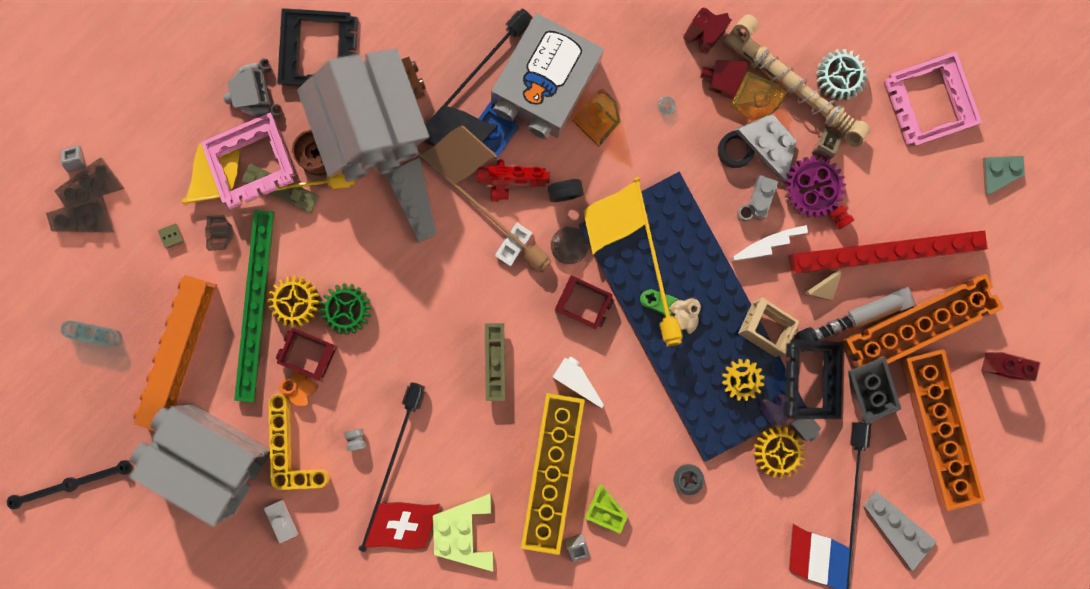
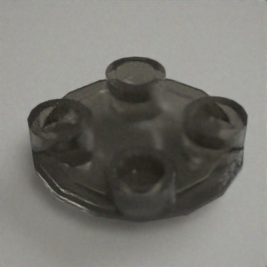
(569, 245)

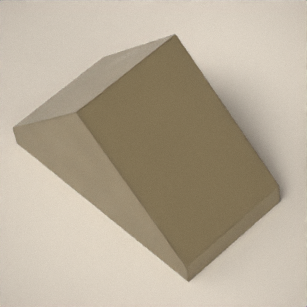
(827, 144)

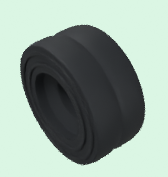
(565, 190)

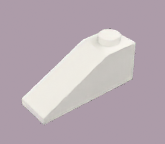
(574, 377)

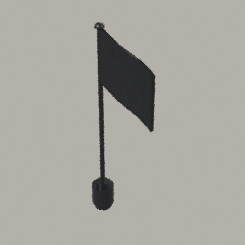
(449, 118)

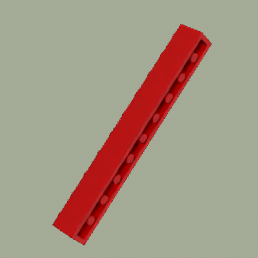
(888, 252)

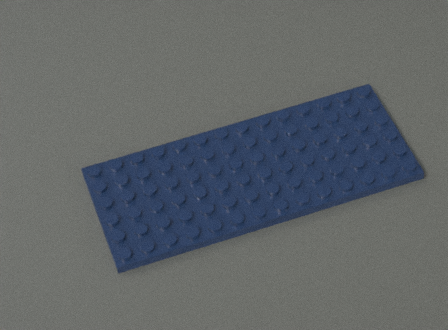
(698, 269)

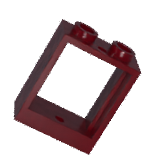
(599, 321)
(324, 362)
(1010, 366)

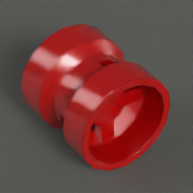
(838, 213)

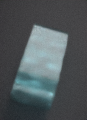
(83, 329)

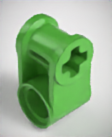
(657, 304)

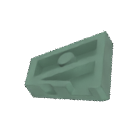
(1001, 171)

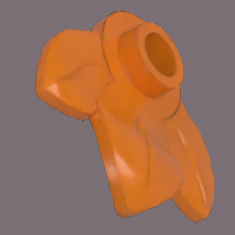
(301, 388)

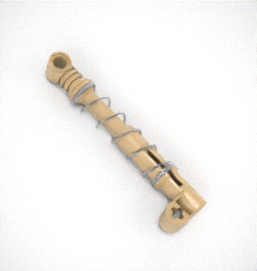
(760, 58)

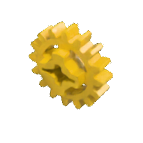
(749, 384)

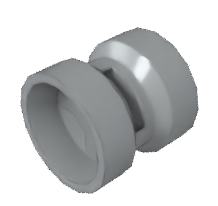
(355, 440)

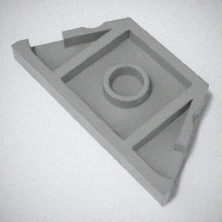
(771, 143)

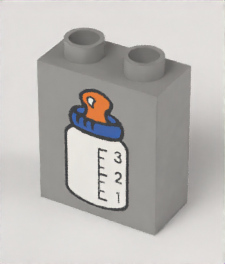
(545, 77)

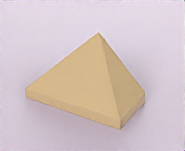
(826, 287)

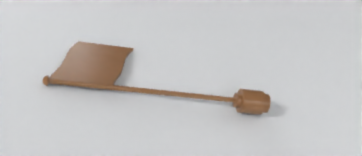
(456, 159)

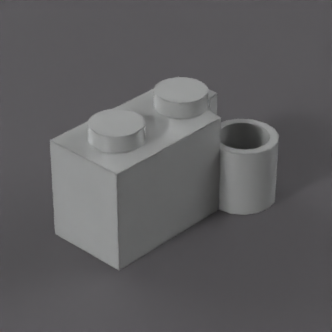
(760, 199)

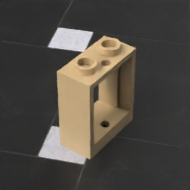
(752, 319)

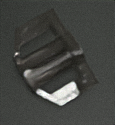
(218, 232)

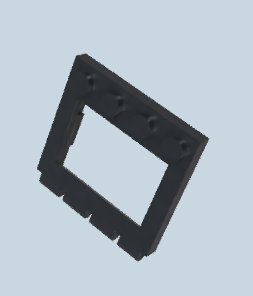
(290, 40)
(831, 379)

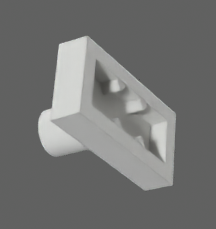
(281, 521)

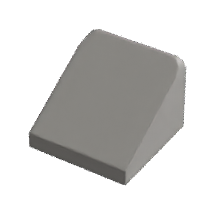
(72, 159)
(577, 547)

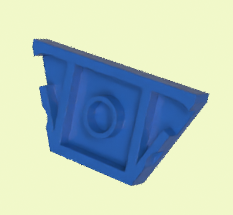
(502, 134)

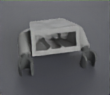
(249, 90)

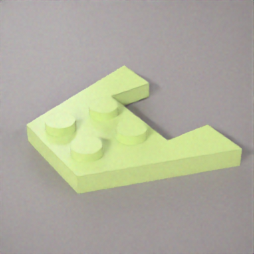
(454, 533)

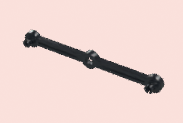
(15, 501)

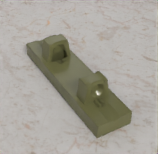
(297, 196)
(495, 361)

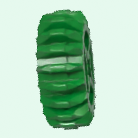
(338, 314)

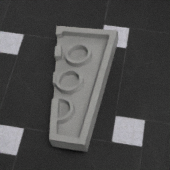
(412, 194)
(905, 535)

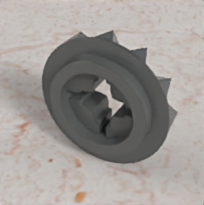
(691, 488)

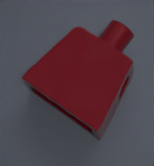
(725, 77)

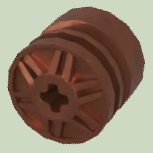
(304, 153)

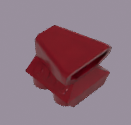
(707, 28)

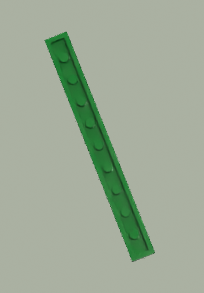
(254, 306)

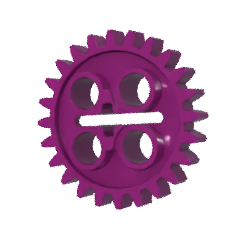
(820, 203)

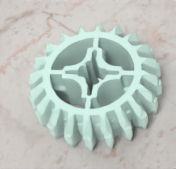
(840, 59)

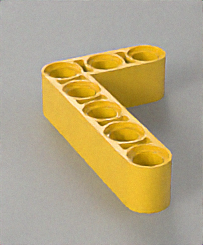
(285, 451)

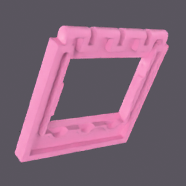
(958, 91)
(238, 138)

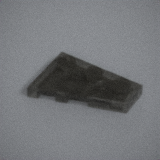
(89, 183)
(82, 217)

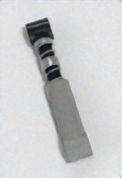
(861, 315)

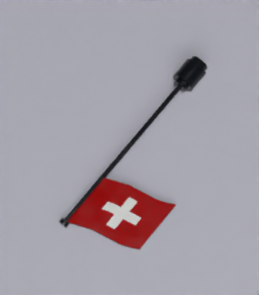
(400, 522)

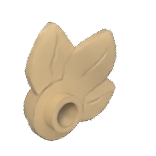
(687, 318)

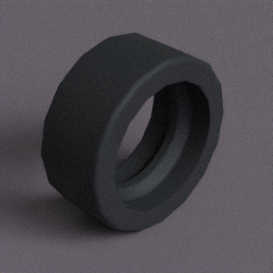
(725, 159)

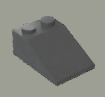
(873, 390)

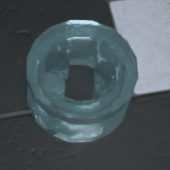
(662, 110)

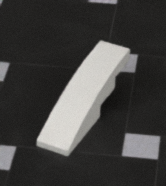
(763, 247)

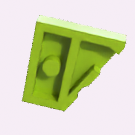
(606, 511)

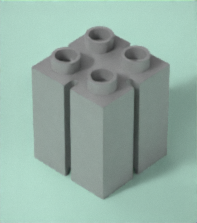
(363, 114)
(198, 462)

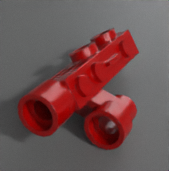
(510, 176)

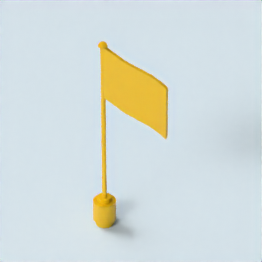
(204, 186)
(618, 218)

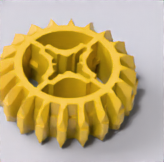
(277, 300)
(780, 461)

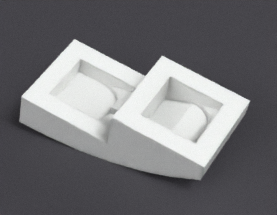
(510, 249)

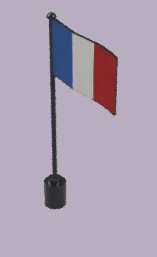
(822, 557)

